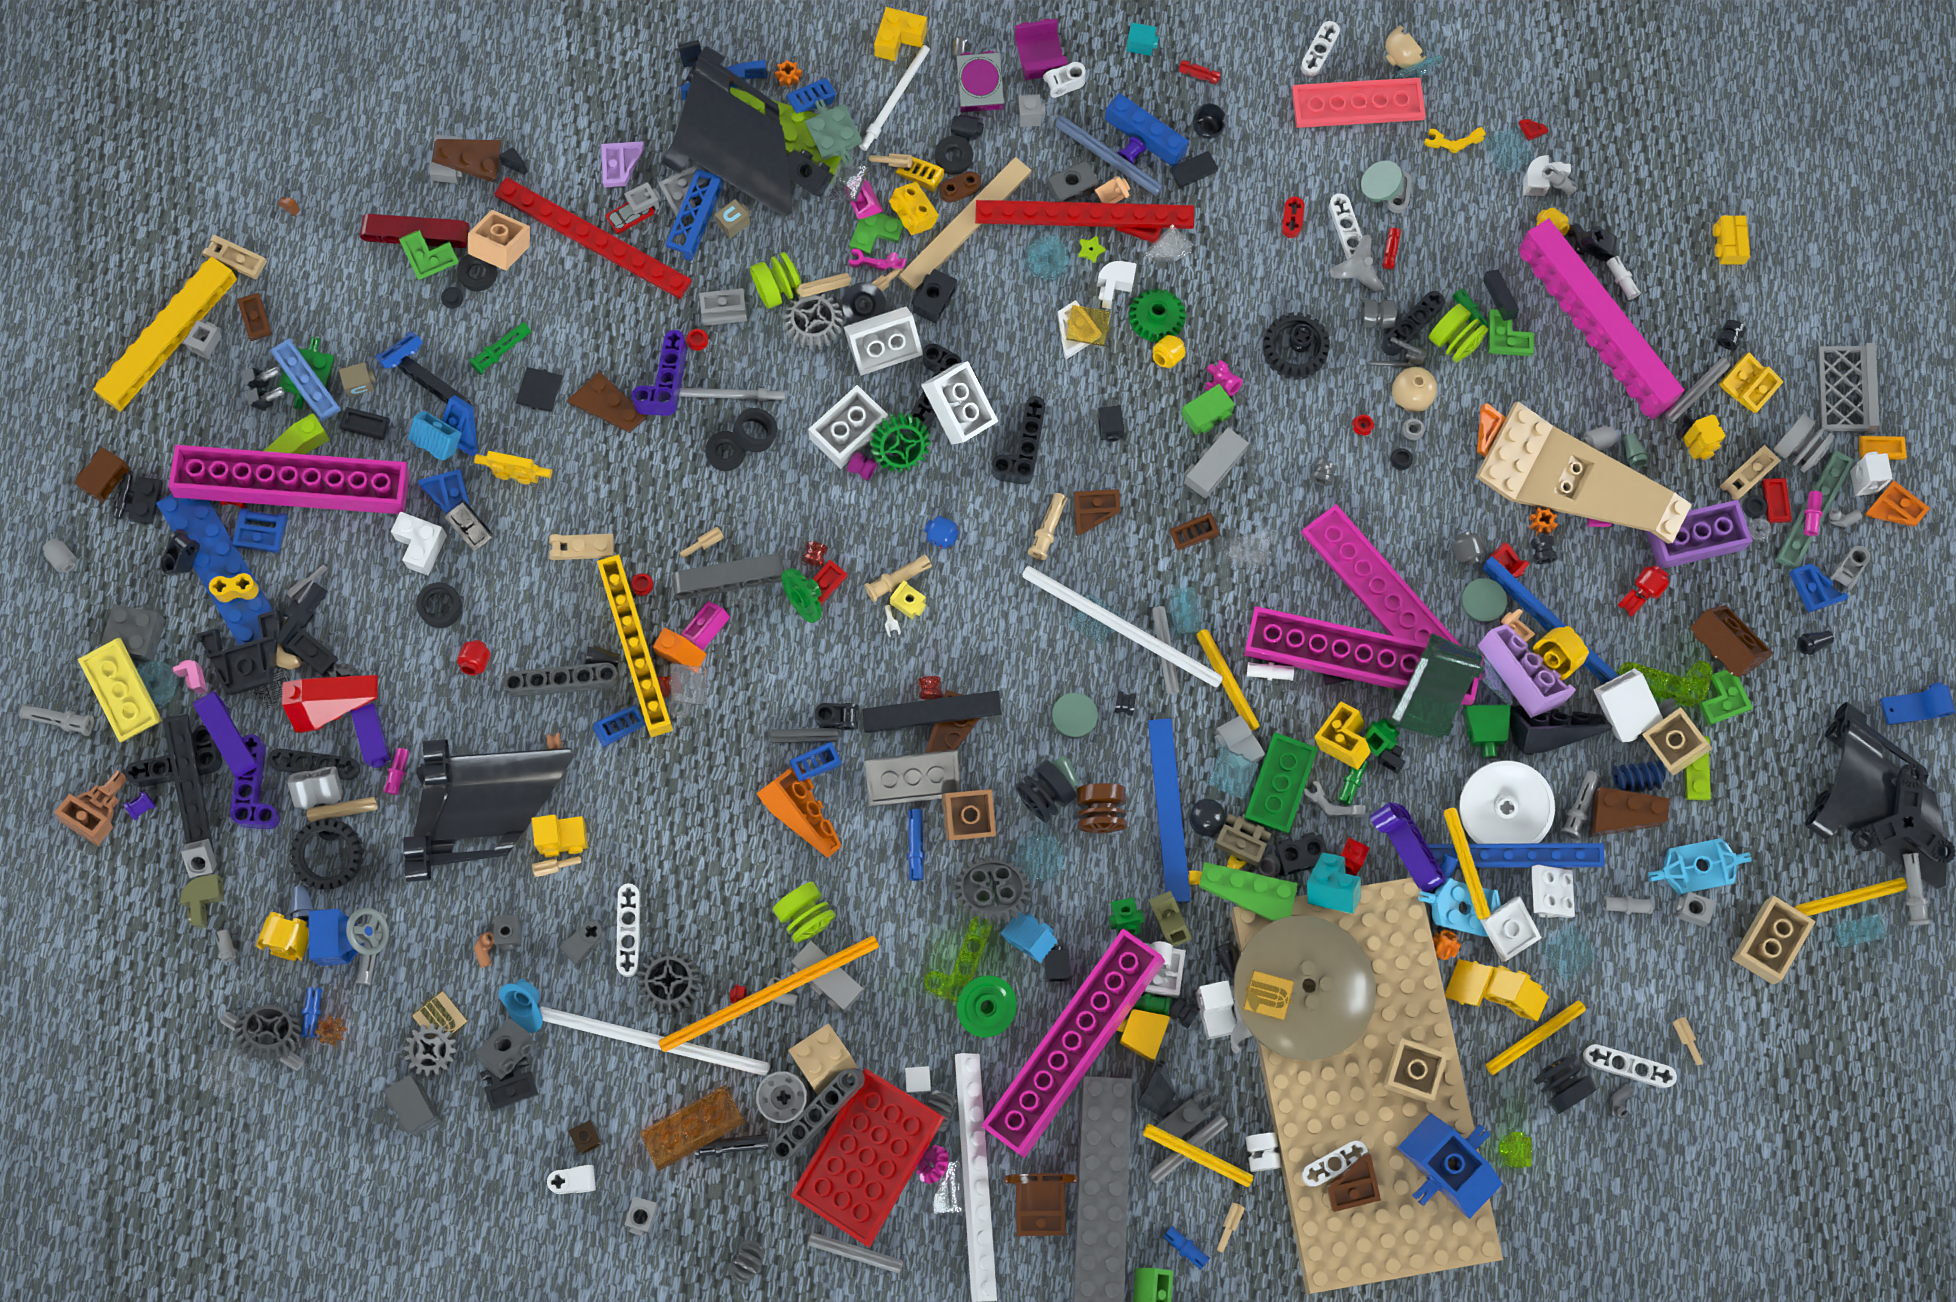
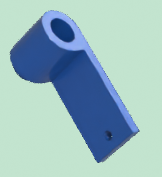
(1926, 705)

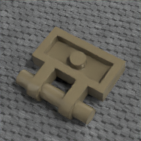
(1240, 844)

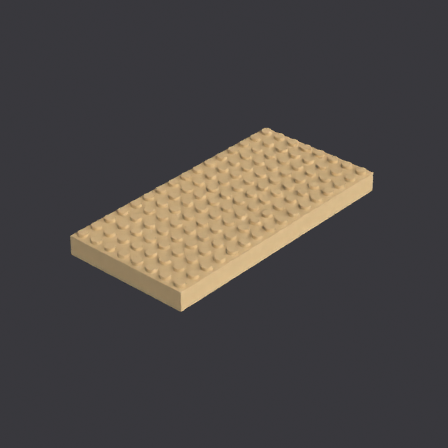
(1342, 1101)

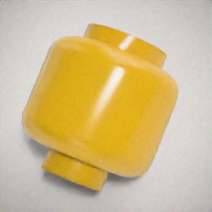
(1558, 219)
(1168, 351)

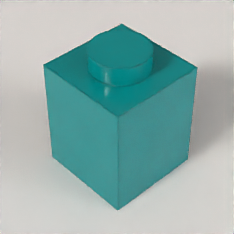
(1142, 39)

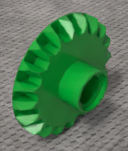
(1153, 326)
(802, 594)
(998, 1013)

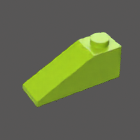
(300, 437)

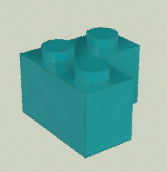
(1331, 887)

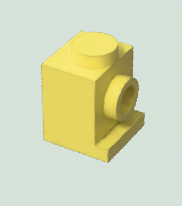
(908, 608)

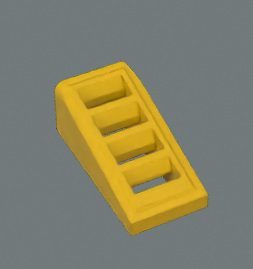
(931, 185)

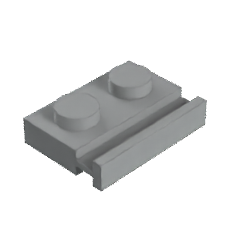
(723, 307)

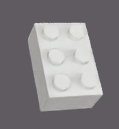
(959, 403)
(847, 426)

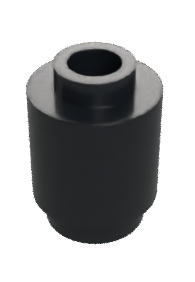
(967, 126)

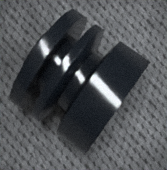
(1049, 788)
(1566, 1083)

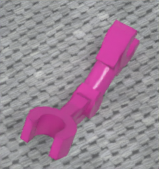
(880, 264)

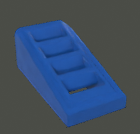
(823, 90)
(614, 736)
(827, 748)

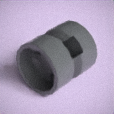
(1378, 313)

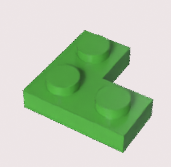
(873, 227)
(426, 261)
(1504, 340)
(1731, 699)

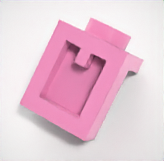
(195, 677)

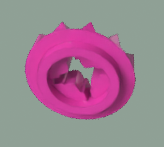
(940, 1159)

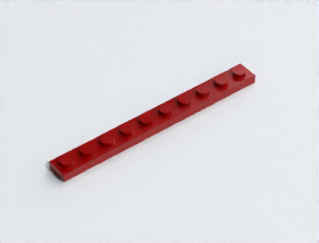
(1084, 214)
(593, 238)

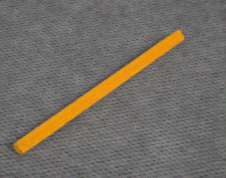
(768, 994)

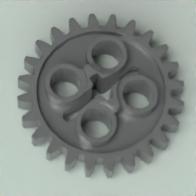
(1013, 886)

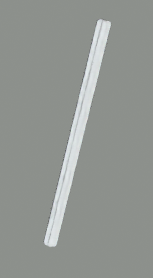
(1122, 626)
(651, 1040)

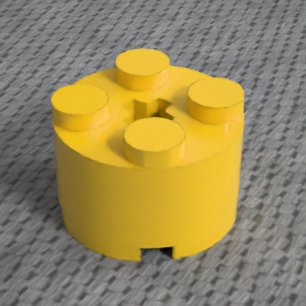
(1562, 651)
(284, 937)

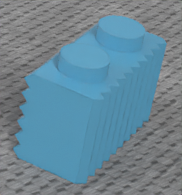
(434, 435)
(1029, 936)

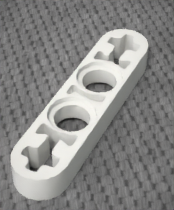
(1348, 214)
(628, 930)
(1630, 1063)

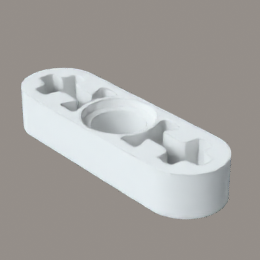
(1320, 57)
(1315, 1165)

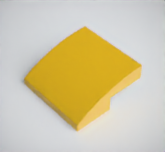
(1750, 382)

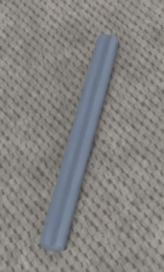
(1109, 155)

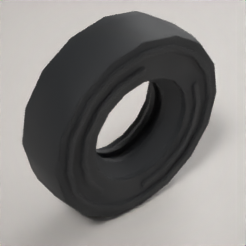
(953, 142)
(476, 284)
(719, 463)

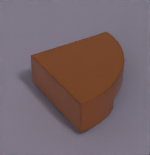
(289, 205)

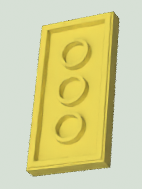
(120, 690)

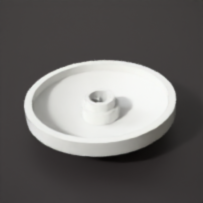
(1506, 804)

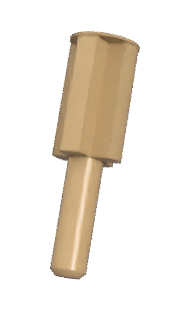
(894, 160)
(883, 282)
(704, 541)
(552, 866)
(1687, 1037)
(1230, 1224)

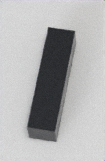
(1501, 295)

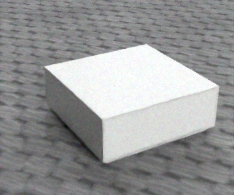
(917, 1079)

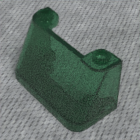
(1436, 688)

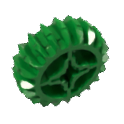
(917, 439)

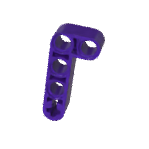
(666, 372)
(225, 734)
(251, 802)
(1410, 845)

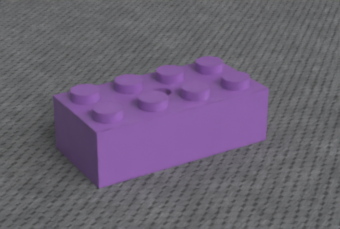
(1704, 535)

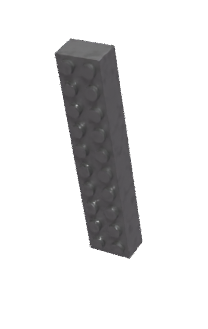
(1102, 1190)

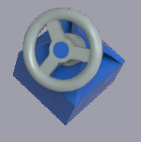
(338, 938)

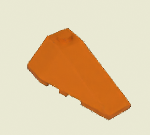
(797, 808)

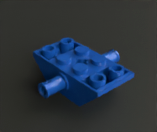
(1431, 1148)

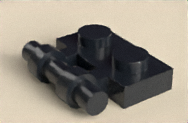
(144, 502)
(511, 1090)

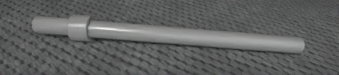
(761, 394)

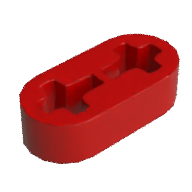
(1297, 217)

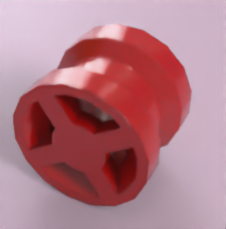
(1631, 603)

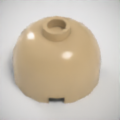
(1402, 49)
(1414, 389)

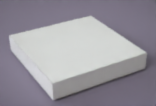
(1511, 929)

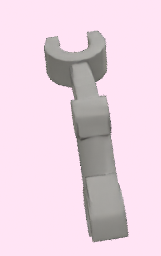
(1354, 811)

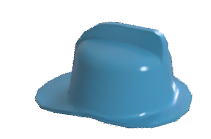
(521, 1003)

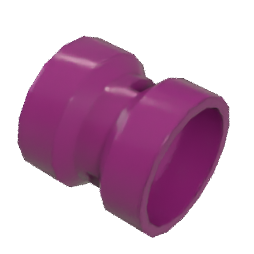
(862, 465)

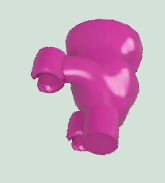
(1224, 377)

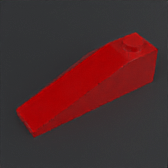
(321, 700)

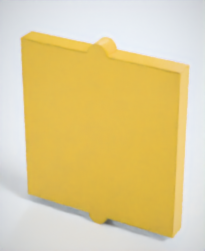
(1469, 982)

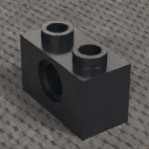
(820, 175)
(930, 307)

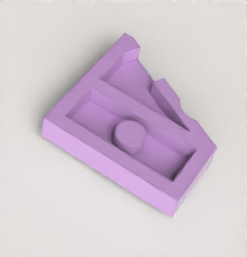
(619, 162)

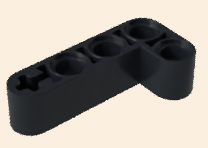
(936, 365)
(1026, 440)
(152, 765)

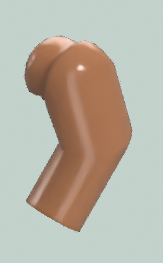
(482, 948)

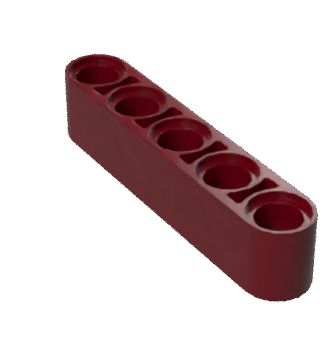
(434, 230)

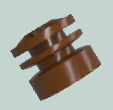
(1101, 809)

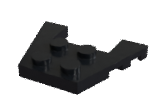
(247, 664)

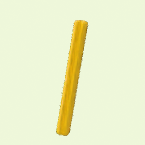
(1228, 681)
(1467, 863)
(1852, 897)
(1535, 1037)
(1198, 1155)

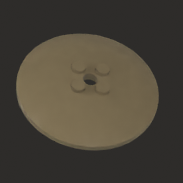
(1343, 990)

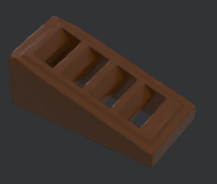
(1197, 539)

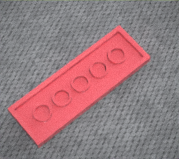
(1358, 102)

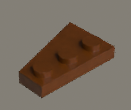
(468, 156)
(605, 401)
(950, 734)

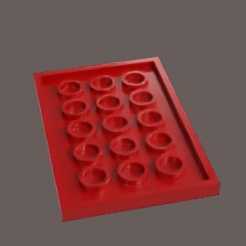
(867, 1158)

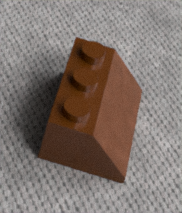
(1730, 640)

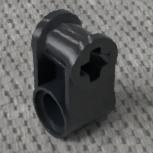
(1597, 243)
(179, 556)
(838, 715)

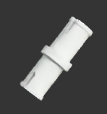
(1623, 278)
(1270, 671)

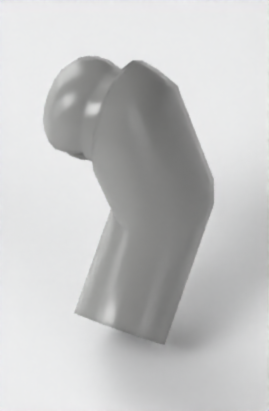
(1837, 518)
(787, 998)

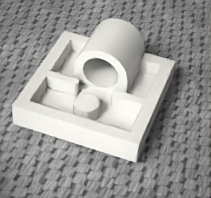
(1552, 892)
(1169, 977)

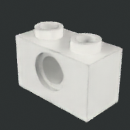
(1871, 474)

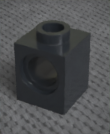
(1110, 423)
(1057, 965)

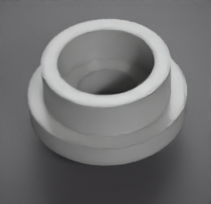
(1417, 424)

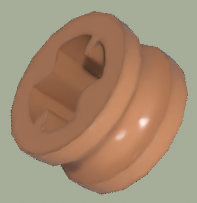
(554, 742)

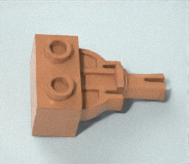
(93, 810)

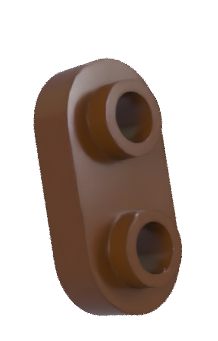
(961, 187)

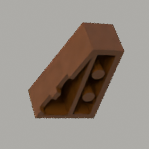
(1626, 811)

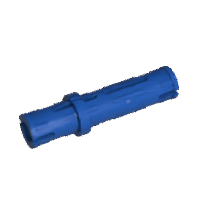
(915, 854)

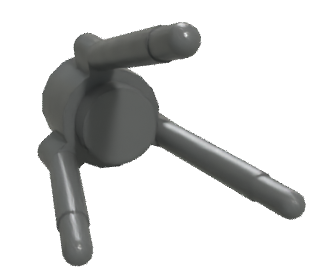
(1414, 355)

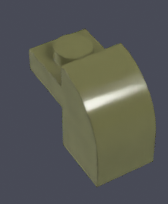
(199, 893)
(1170, 919)

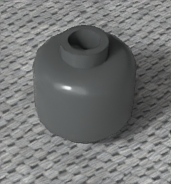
(1467, 547)

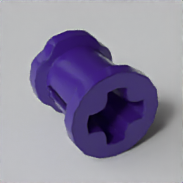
(1132, 150)
(139, 805)

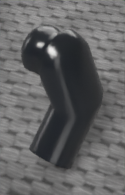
(1573, 230)

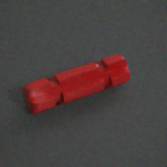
(1199, 72)
(1391, 248)

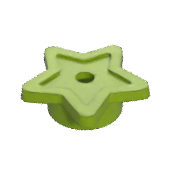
(1097, 249)

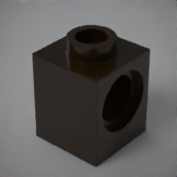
(586, 1137)

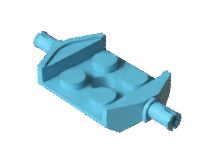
(1685, 877)
(1446, 906)

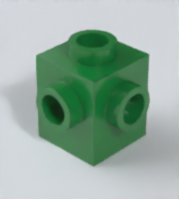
(1381, 736)
(1126, 916)

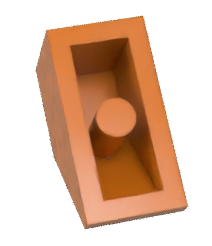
(678, 649)

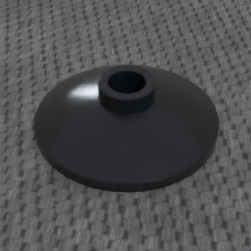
(863, 291)

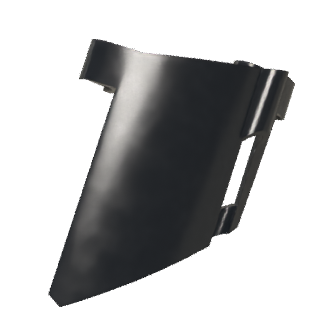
(731, 135)
(1867, 791)
(477, 799)

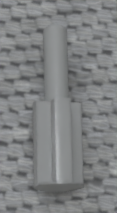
(299, 587)

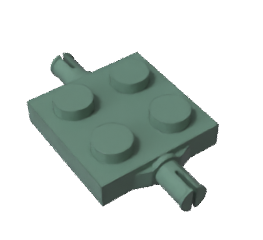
(833, 132)

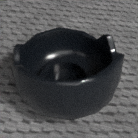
(1209, 121)
(1207, 817)

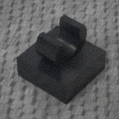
(689, 52)
(1392, 760)

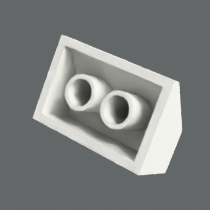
(883, 340)

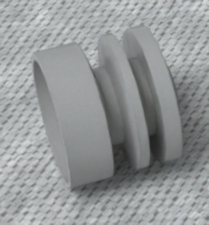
(1804, 443)
(772, 1088)

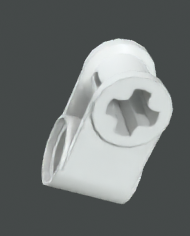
(1061, 81)
(577, 1180)

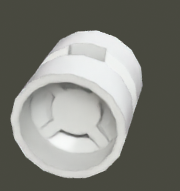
(1263, 1143)

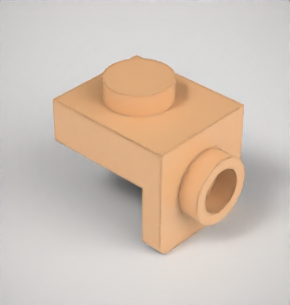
(1113, 190)
(1517, 626)

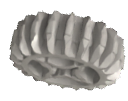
(827, 328)

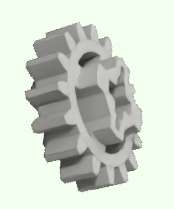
(423, 1056)

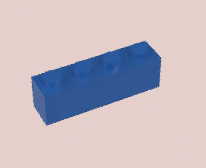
(1152, 132)

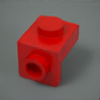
(1509, 560)
(1354, 856)

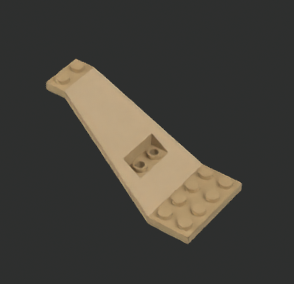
(1535, 460)

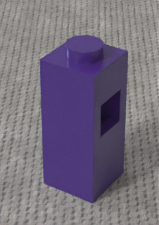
(371, 736)

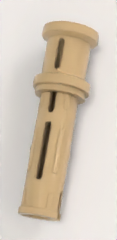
(1044, 535)
(888, 582)

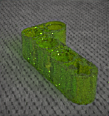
(1682, 685)
(964, 957)

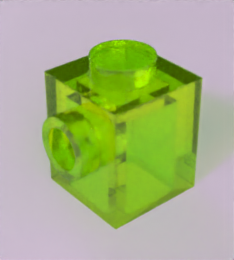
(1516, 1150)

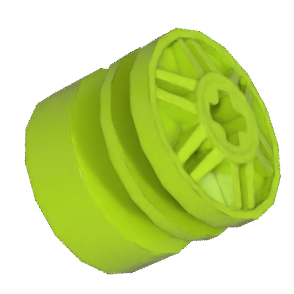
(777, 280)
(1458, 333)
(802, 910)

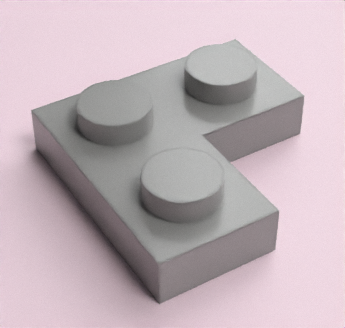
(676, 188)

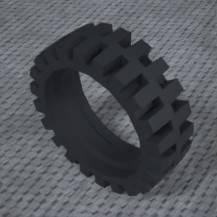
(1281, 365)
(298, 854)

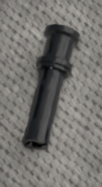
(733, 1144)

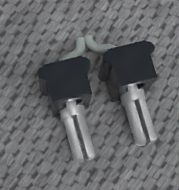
(258, 379)

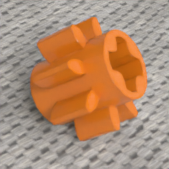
(788, 79)
(1542, 527)
(1446, 944)

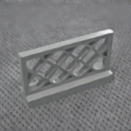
(1868, 390)

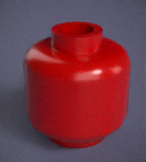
(1652, 582)
(473, 657)

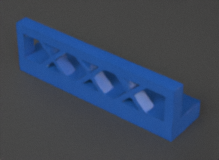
(701, 219)

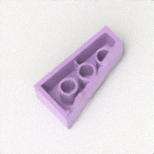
(1524, 672)

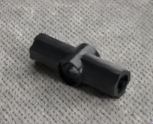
(300, 612)

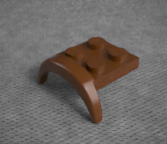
(1040, 1203)

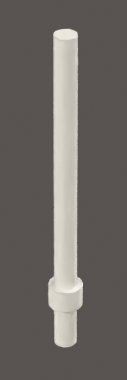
(875, 129)

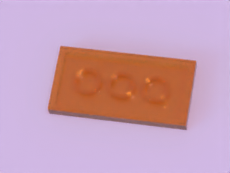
(691, 1127)

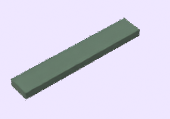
(1829, 485)

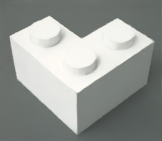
(423, 540)
(1215, 1009)

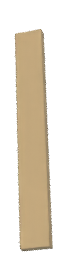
(963, 225)

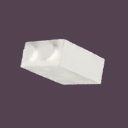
(1628, 705)

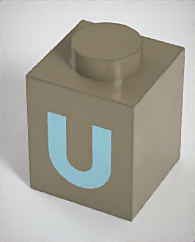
(733, 218)
(357, 379)

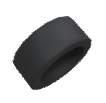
(759, 416)
(430, 590)

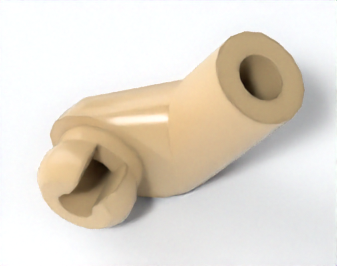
(287, 660)

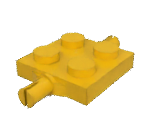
(514, 467)

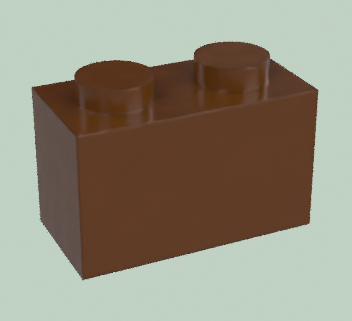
(101, 475)

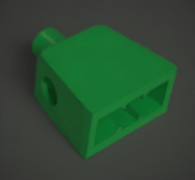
(1487, 727)

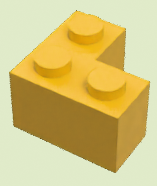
(899, 28)
(1341, 738)
(559, 835)
(1516, 992)

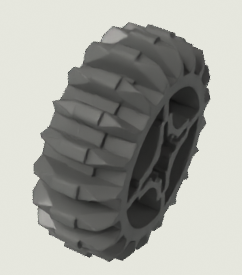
(658, 981)
(266, 1040)

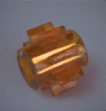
(335, 1025)

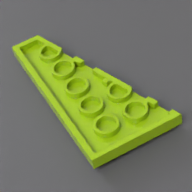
(794, 128)

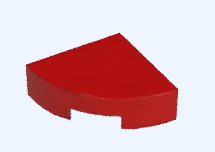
(1532, 129)

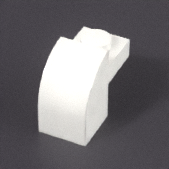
(1533, 181)
(1117, 276)

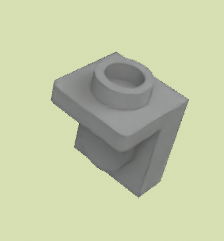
(642, 198)

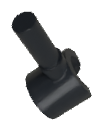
(1688, 422)

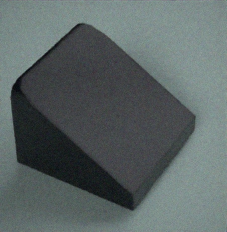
(512, 160)

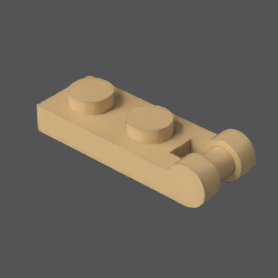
(235, 257)
(1750, 472)
(581, 546)

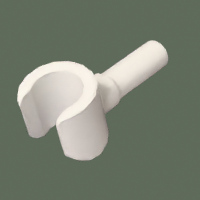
(891, 623)

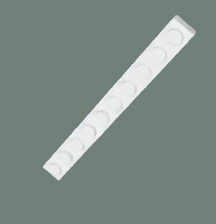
(975, 1178)

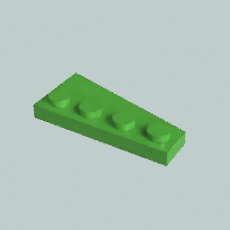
(1260, 894)

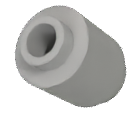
(1600, 438)
(59, 555)

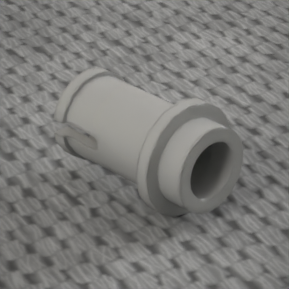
(225, 946)

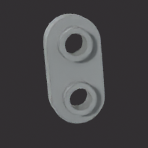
(1403, 196)

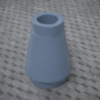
(301, 903)

